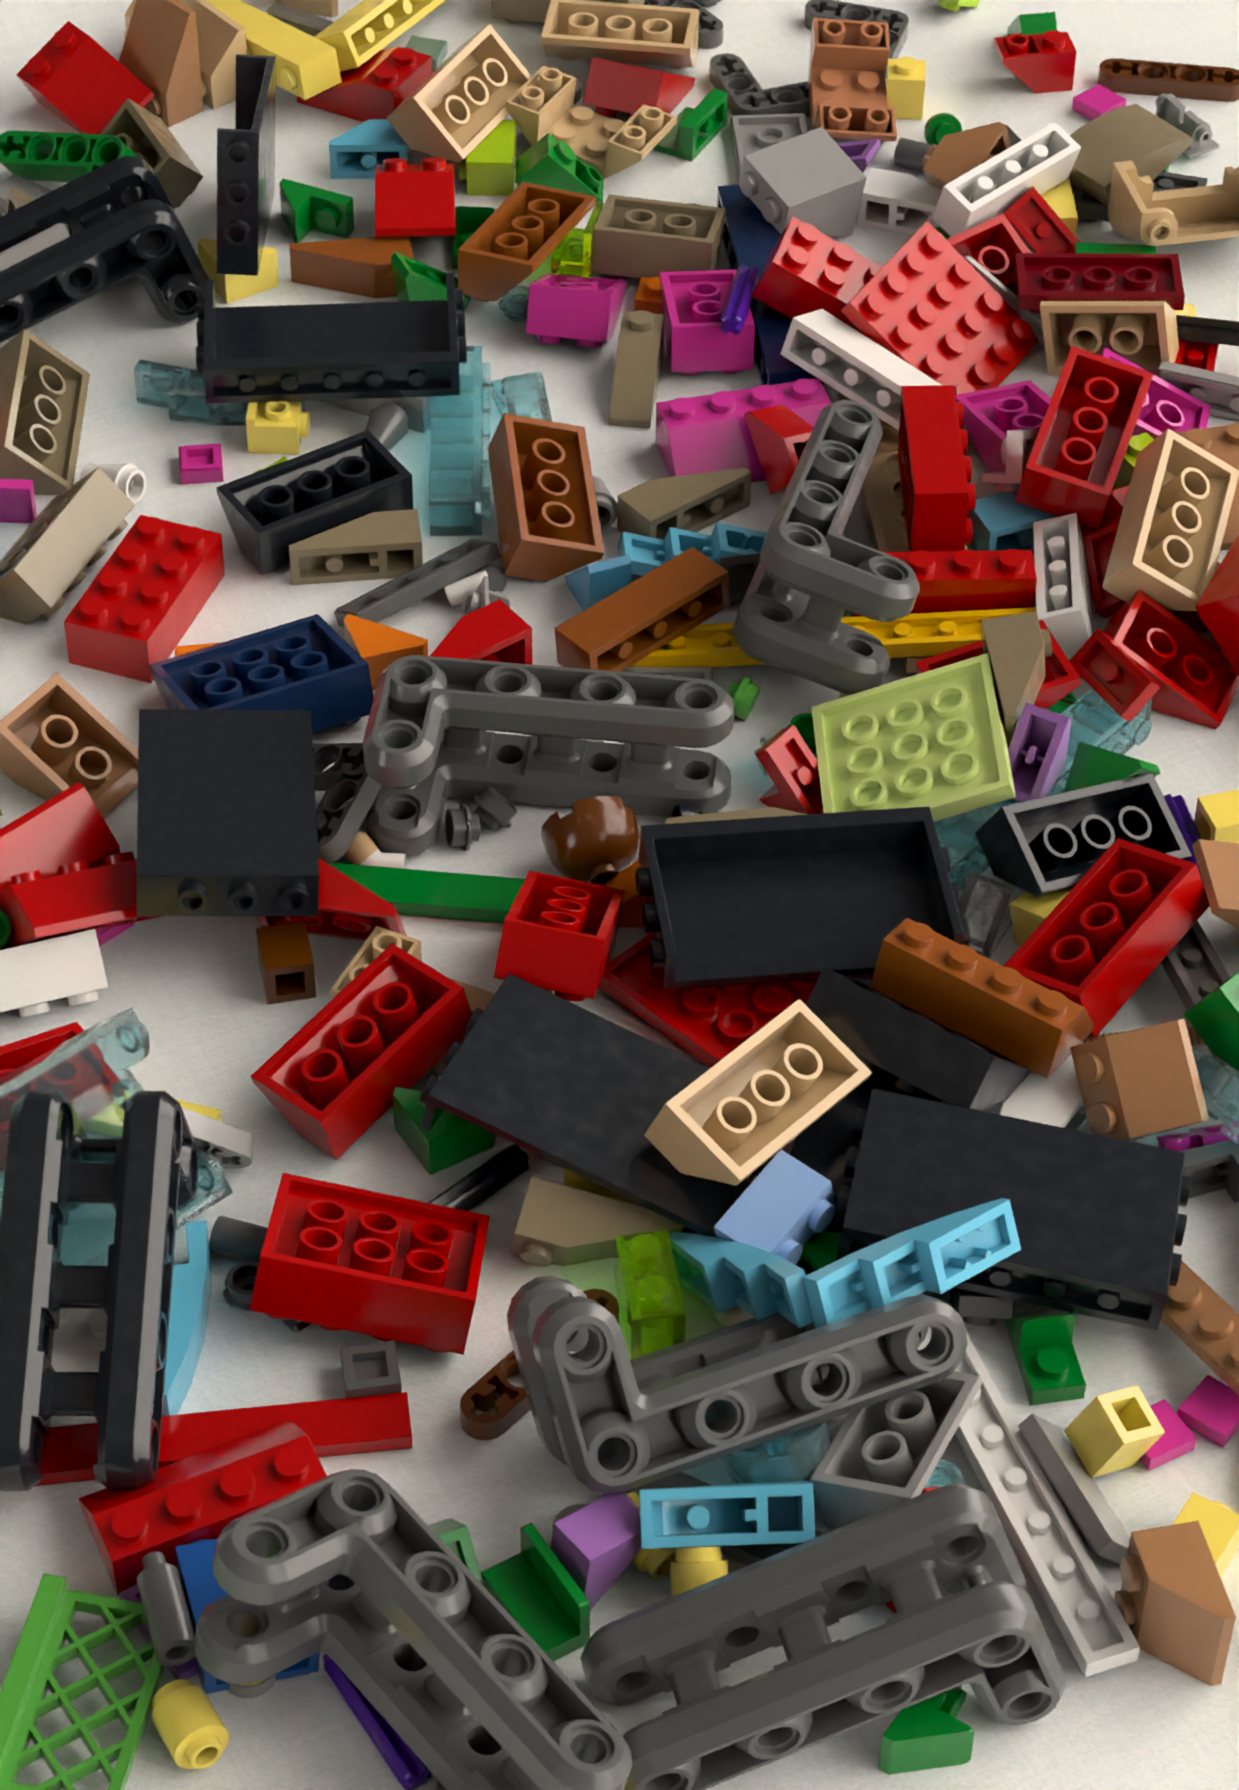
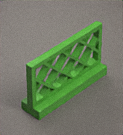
(31, 1675)

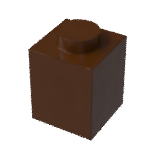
(286, 963)

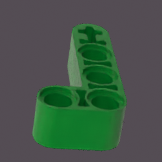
(58, 155)

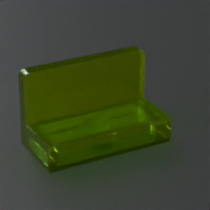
(575, 251)

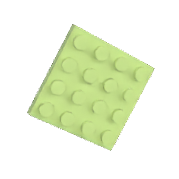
(916, 744)

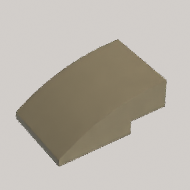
(1121, 136)

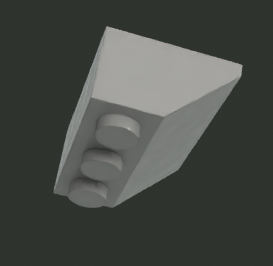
(890, 1449)

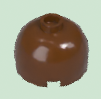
(593, 839)

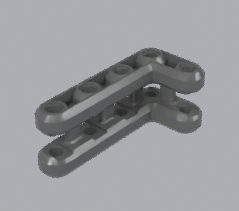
(816, 573)
(433, 745)
(713, 1394)
(956, 1624)
(412, 1628)

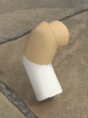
(365, 852)

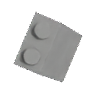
(805, 180)

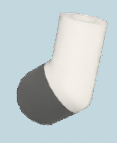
(459, 590)

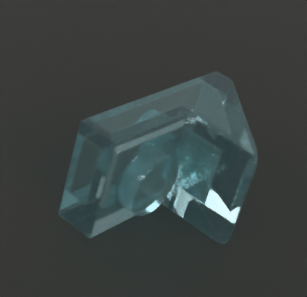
(522, 396)

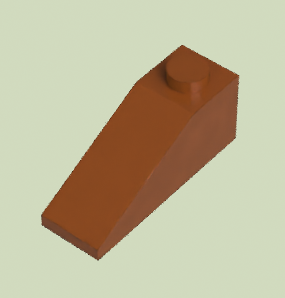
(349, 265)

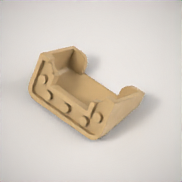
(1172, 214)

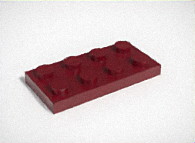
(1097, 278)

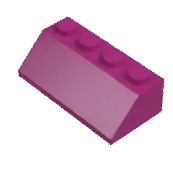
(712, 431)

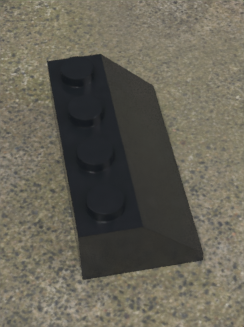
(312, 496)
(1059, 837)
(913, 1046)

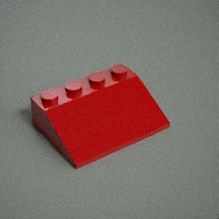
(371, 1264)

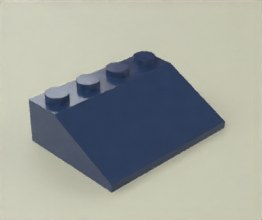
(273, 669)

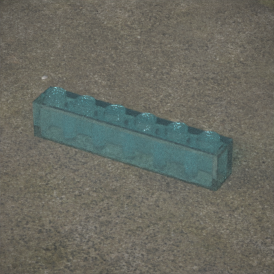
(460, 454)

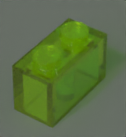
(648, 1292)

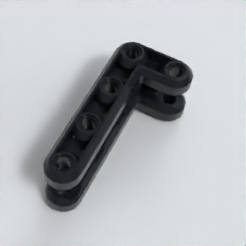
(111, 239)
(47, 1175)

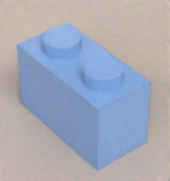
(780, 1209)

